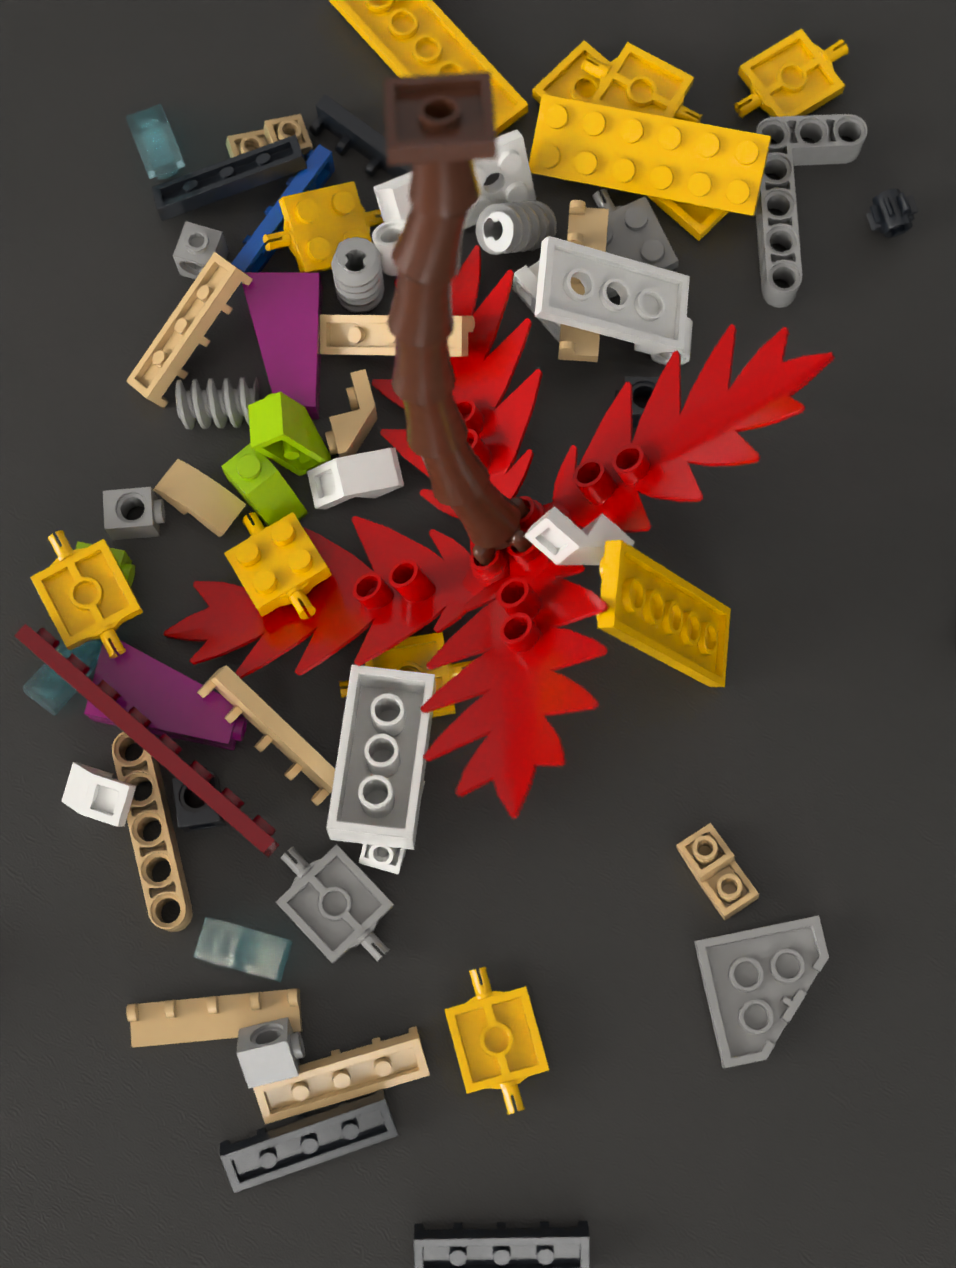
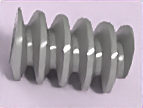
(515, 227)
(358, 275)
(215, 404)

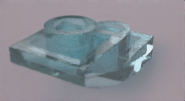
(52, 690)

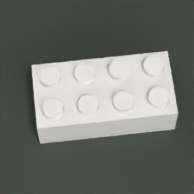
(381, 758)

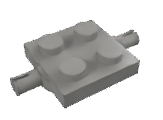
(635, 234)
(335, 904)

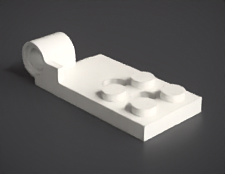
(512, 186)
(650, 306)

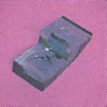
(243, 949)

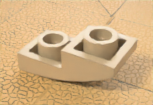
(272, 131)
(200, 496)
(717, 871)

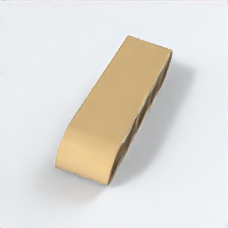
(161, 849)

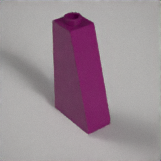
(288, 332)
(166, 700)

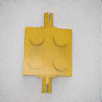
(791, 77)
(642, 84)
(319, 222)
(278, 565)
(86, 594)
(413, 656)
(496, 1040)

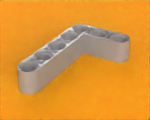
(781, 194)

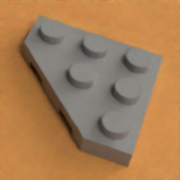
(758, 983)

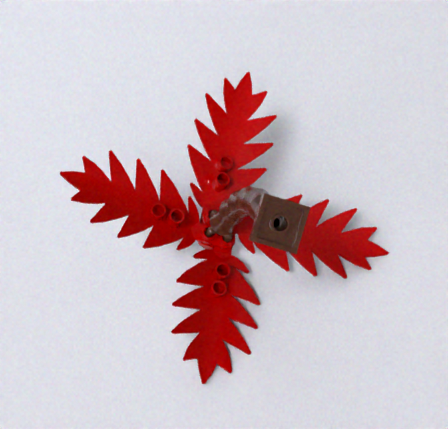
(468, 451)

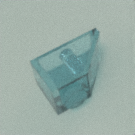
(155, 142)

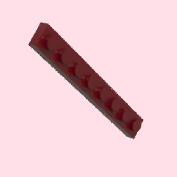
(162, 749)

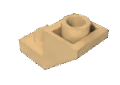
(353, 427)

